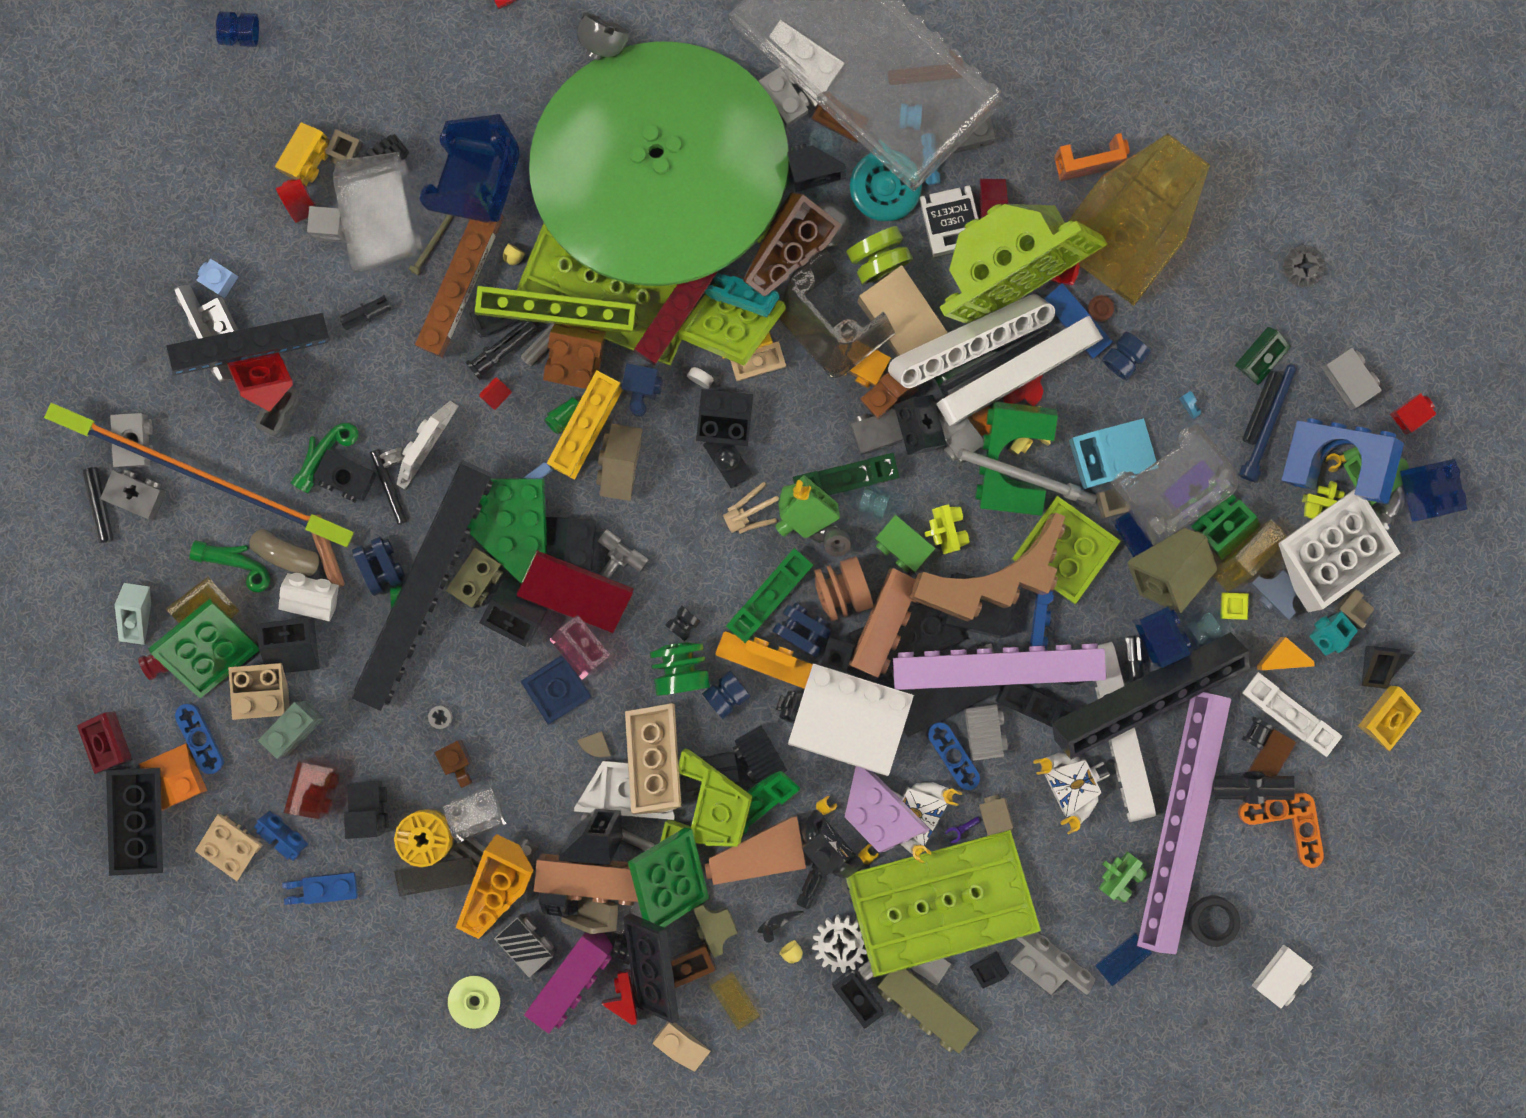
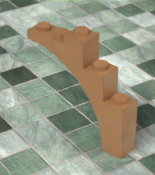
(1029, 571)

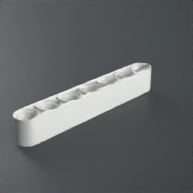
(971, 341)
(1019, 371)
(1126, 749)

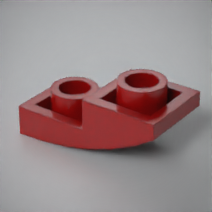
(295, 199)

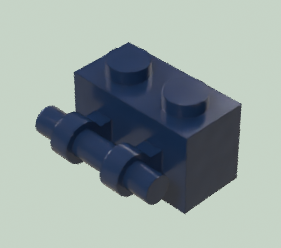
(641, 383)

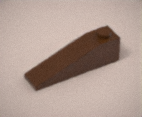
(792, 239)

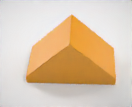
(1284, 655)

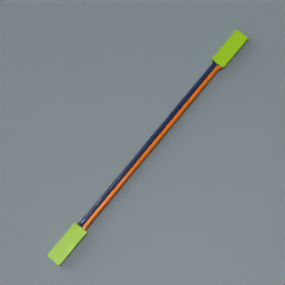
(84, 425)

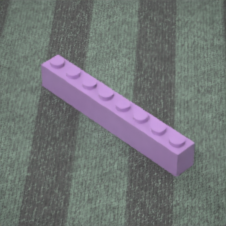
(999, 668)

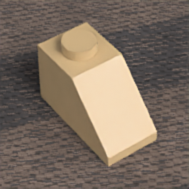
(681, 1046)

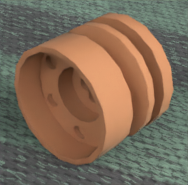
(843, 589)

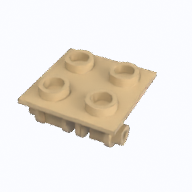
(228, 846)

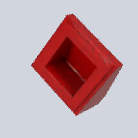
(495, 393)

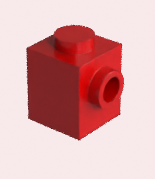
(1413, 413)

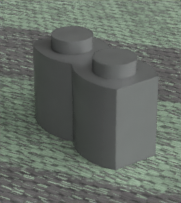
(278, 419)

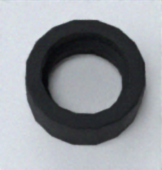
(1234, 923)

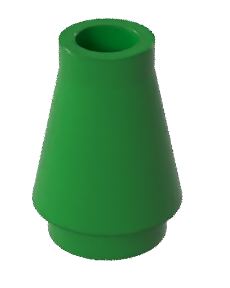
(560, 416)

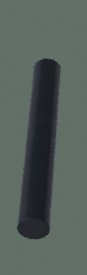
(388, 487)

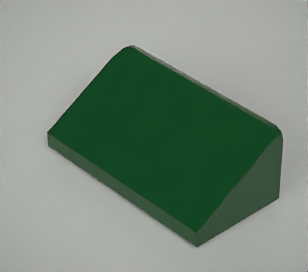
(1263, 355)

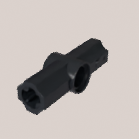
(1254, 787)

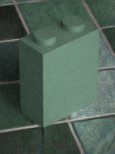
(291, 729)

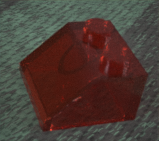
(311, 789)

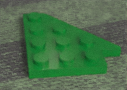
(512, 522)

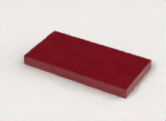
(575, 591)

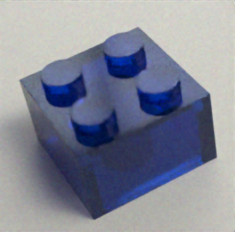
(1434, 490)
(1162, 636)

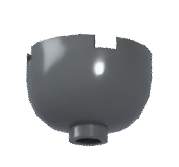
(601, 37)

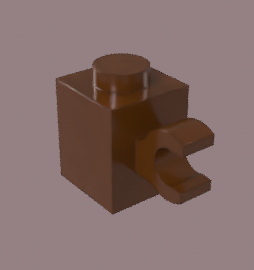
(454, 759)

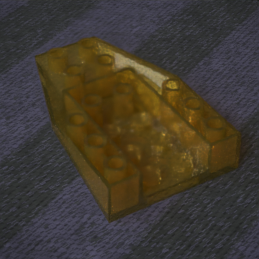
(1142, 214)

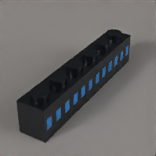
(247, 344)

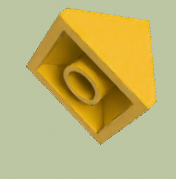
(1390, 717)

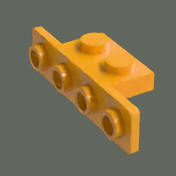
(765, 660)

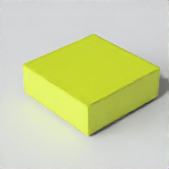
(1234, 606)

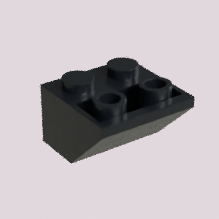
(724, 417)
(513, 615)
(289, 643)
(594, 838)

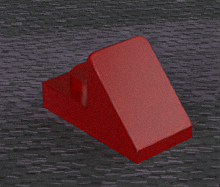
(624, 1005)

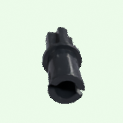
(365, 313)
(1134, 657)

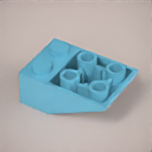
(1112, 451)

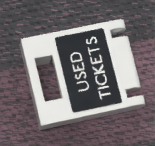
(947, 217)

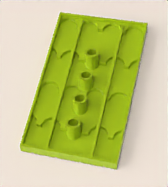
(557, 273)
(964, 898)

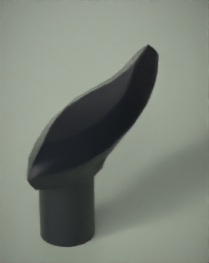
(776, 922)

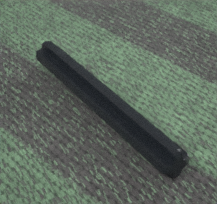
(993, 362)

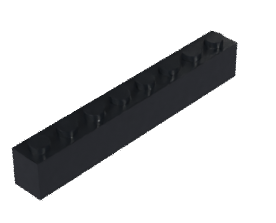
(1150, 695)

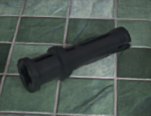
(492, 355)

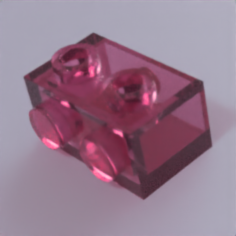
(580, 647)

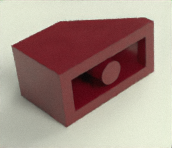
(991, 194)

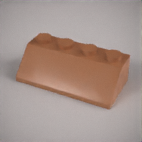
(883, 624)
(585, 880)

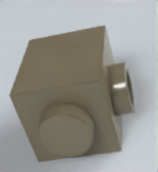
(343, 147)
(996, 815)

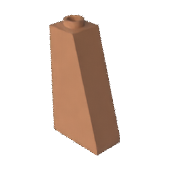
(762, 854)

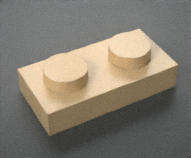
(762, 361)

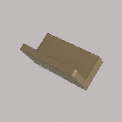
(593, 916)

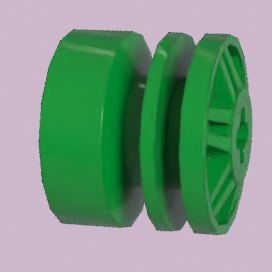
(679, 669)

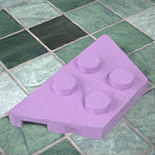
(880, 813)

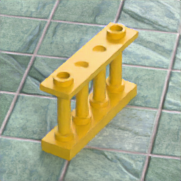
(585, 425)

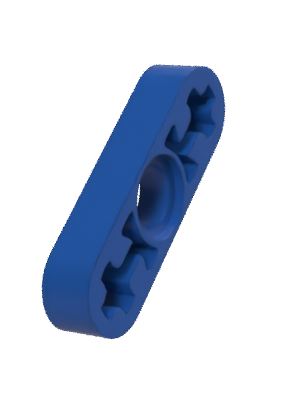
(200, 759)
(969, 769)

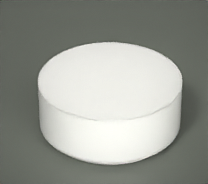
(700, 377)

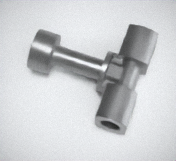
(619, 554)

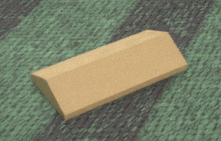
(653, 759)

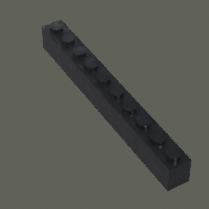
(421, 585)

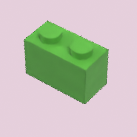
(903, 544)

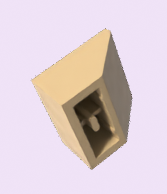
(258, 691)

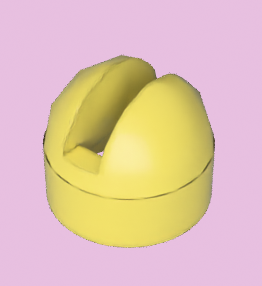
(513, 255)
(791, 952)

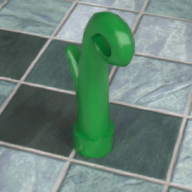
(305, 477)
(229, 556)

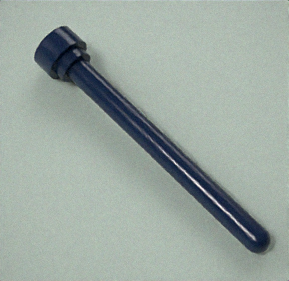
(1250, 470)

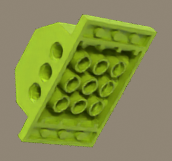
(1013, 255)

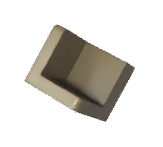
(1110, 504)
(1355, 608)

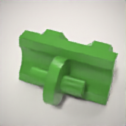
(1119, 874)

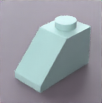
(133, 613)

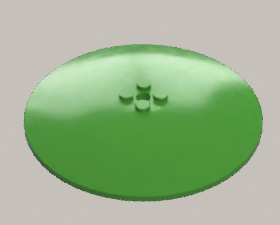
(671, 213)

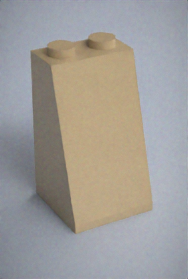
(906, 310)

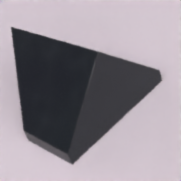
(1382, 665)

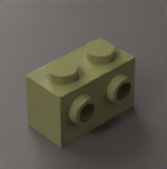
(475, 578)

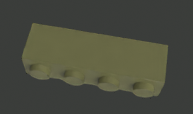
(929, 1008)

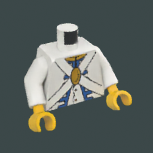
(1073, 785)
(928, 803)

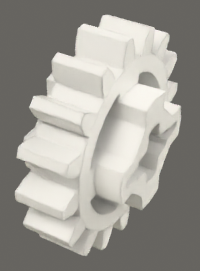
(829, 944)

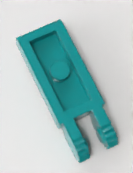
(741, 295)

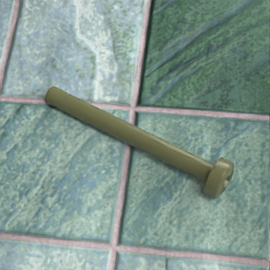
(415, 269)

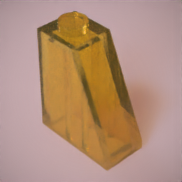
(1249, 556)

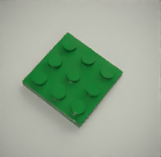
(204, 648)
(669, 879)

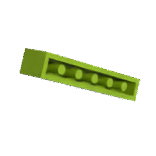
(554, 309)

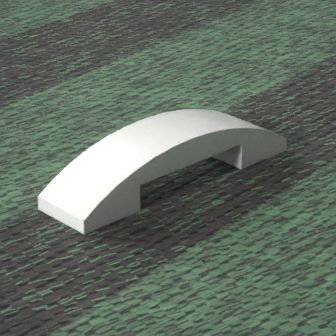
(1291, 715)

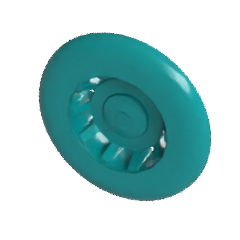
(884, 188)

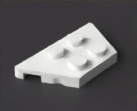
(429, 432)
(612, 791)

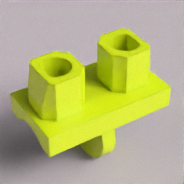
(1314, 503)
(944, 530)

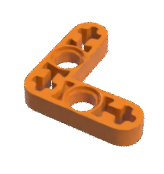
(1298, 818)

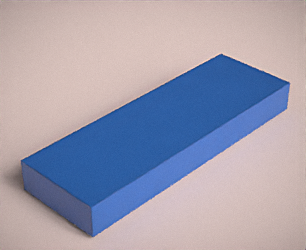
(1070, 311)

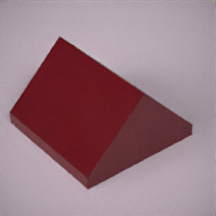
(104, 742)

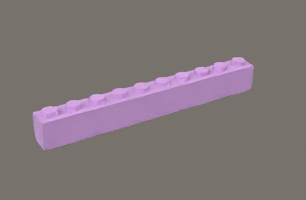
(1184, 823)

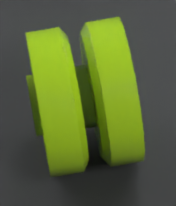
(879, 255)

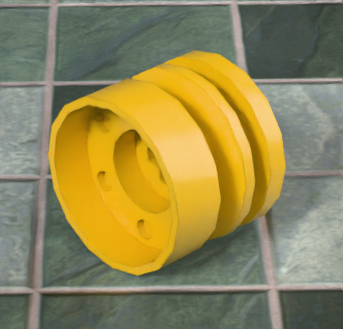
(437, 832)

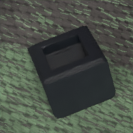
(989, 970)

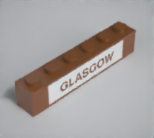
(457, 286)

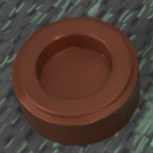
(1100, 308)

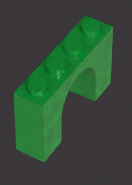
(1006, 424)

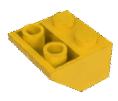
(304, 154)

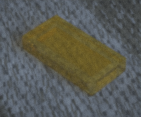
(735, 1000)

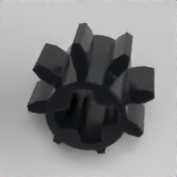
(789, 706)

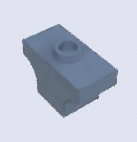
(1275, 593)

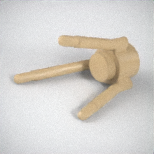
(737, 519)

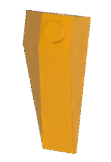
(496, 886)

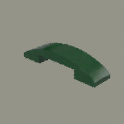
(854, 475)

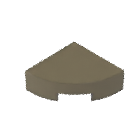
(595, 745)

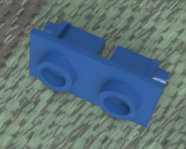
(272, 827)

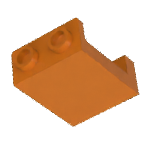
(1072, 168)

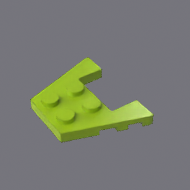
(719, 808)

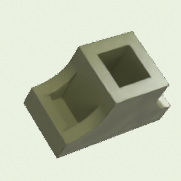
(715, 927)

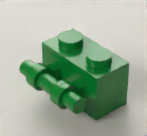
(1230, 528)

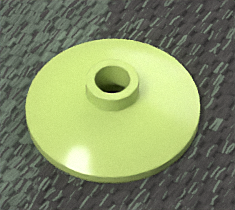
(473, 1015)

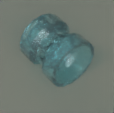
(873, 502)
(1204, 629)

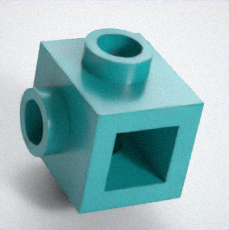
(1329, 637)

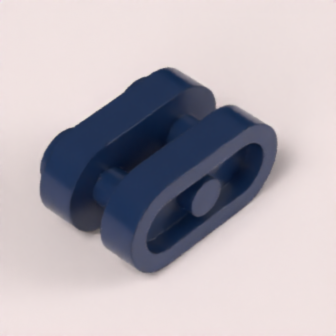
(382, 550)
(818, 628)

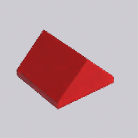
(261, 379)

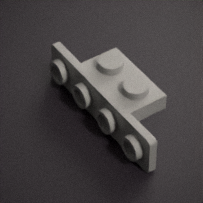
(207, 321)
(1049, 965)

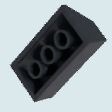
(134, 821)

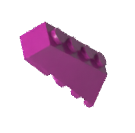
(568, 981)

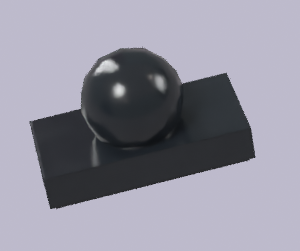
(728, 462)

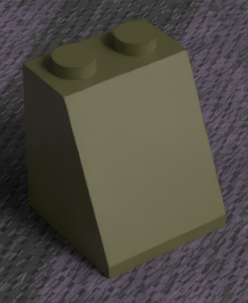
(1174, 569)

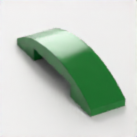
(769, 595)
(768, 793)

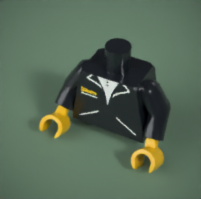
(826, 846)

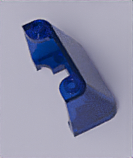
(476, 169)

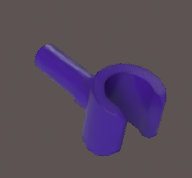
(962, 828)

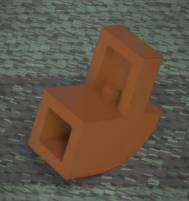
(886, 395)

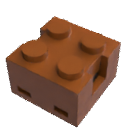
(574, 355)

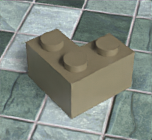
(619, 461)

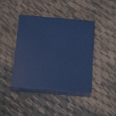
(556, 689)

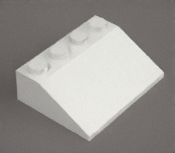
(1336, 551)
(850, 719)

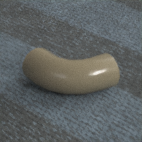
(283, 554)

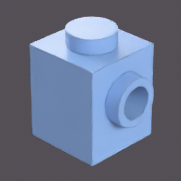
(216, 277)

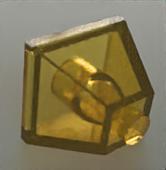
(197, 596)

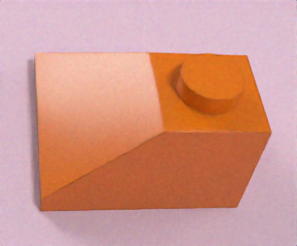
(178, 775)

